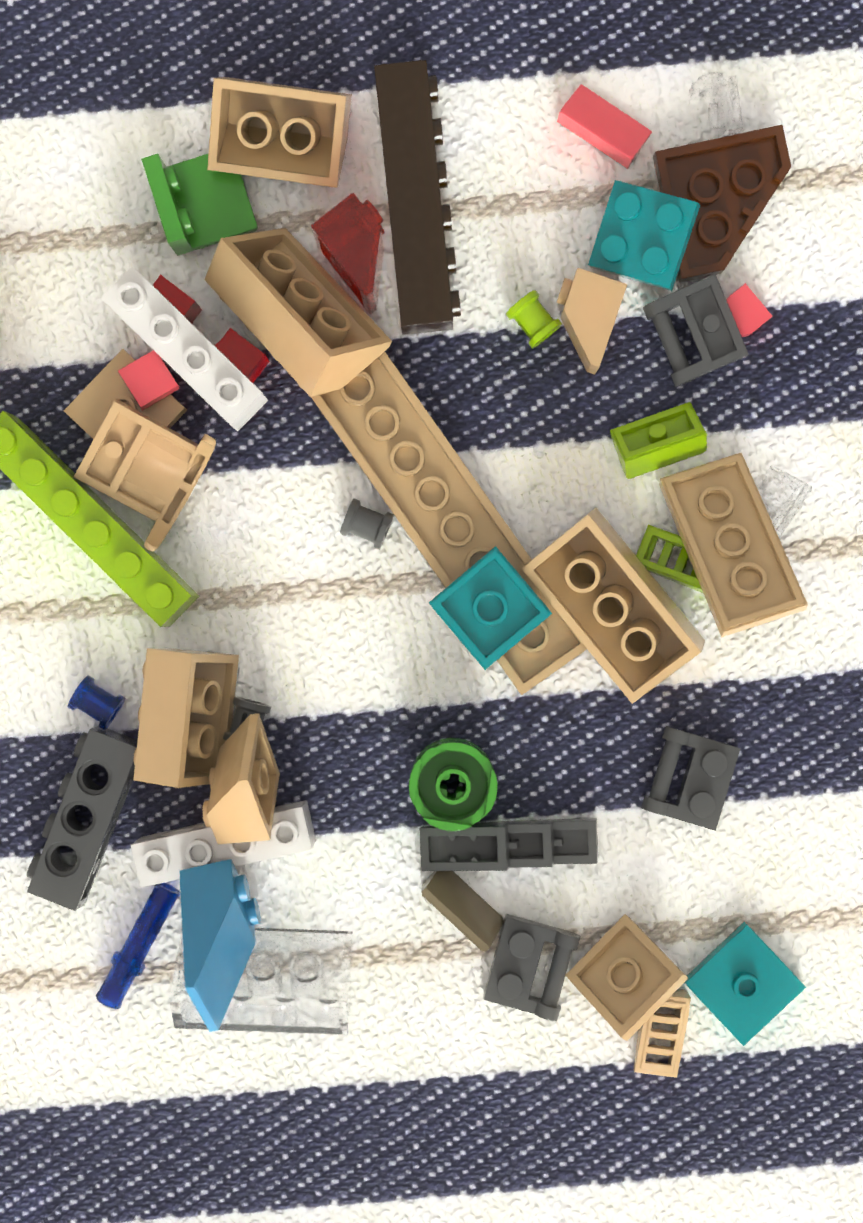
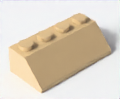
(295, 309)
(614, 606)

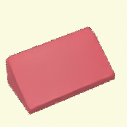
(603, 126)

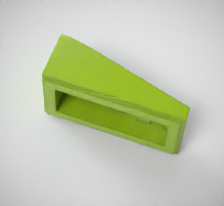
(660, 568)

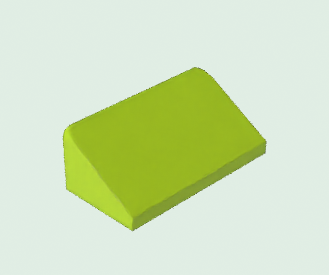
(659, 440)

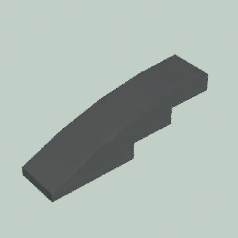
(510, 845)

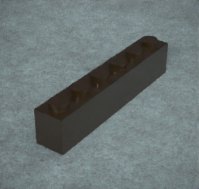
(415, 198)

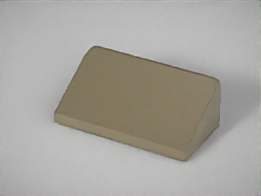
(463, 907)

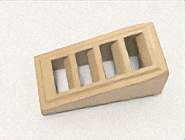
(681, 1002)

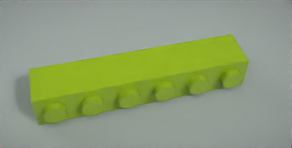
(91, 524)

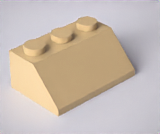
(278, 131)
(183, 715)

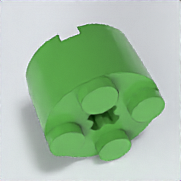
(468, 803)

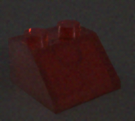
(353, 246)

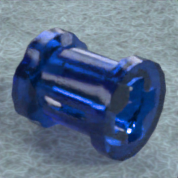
(96, 702)

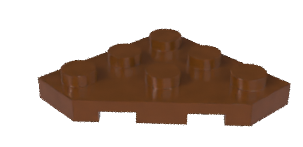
(731, 183)

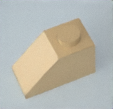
(590, 313)

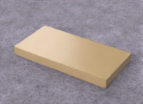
(732, 545)

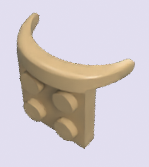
(144, 466)

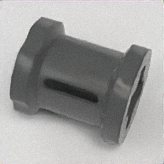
(366, 523)
(243, 709)

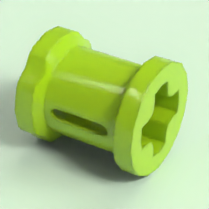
(533, 319)

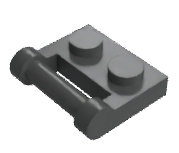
(709, 324)
(703, 783)
(517, 962)

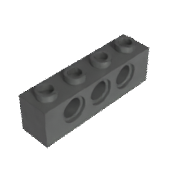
(48, 873)

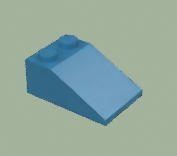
(216, 935)

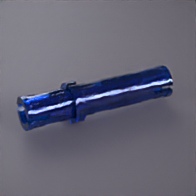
(129, 960)

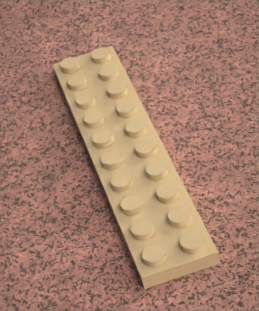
(437, 500)

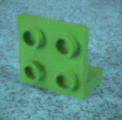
(198, 203)

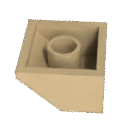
(243, 786)

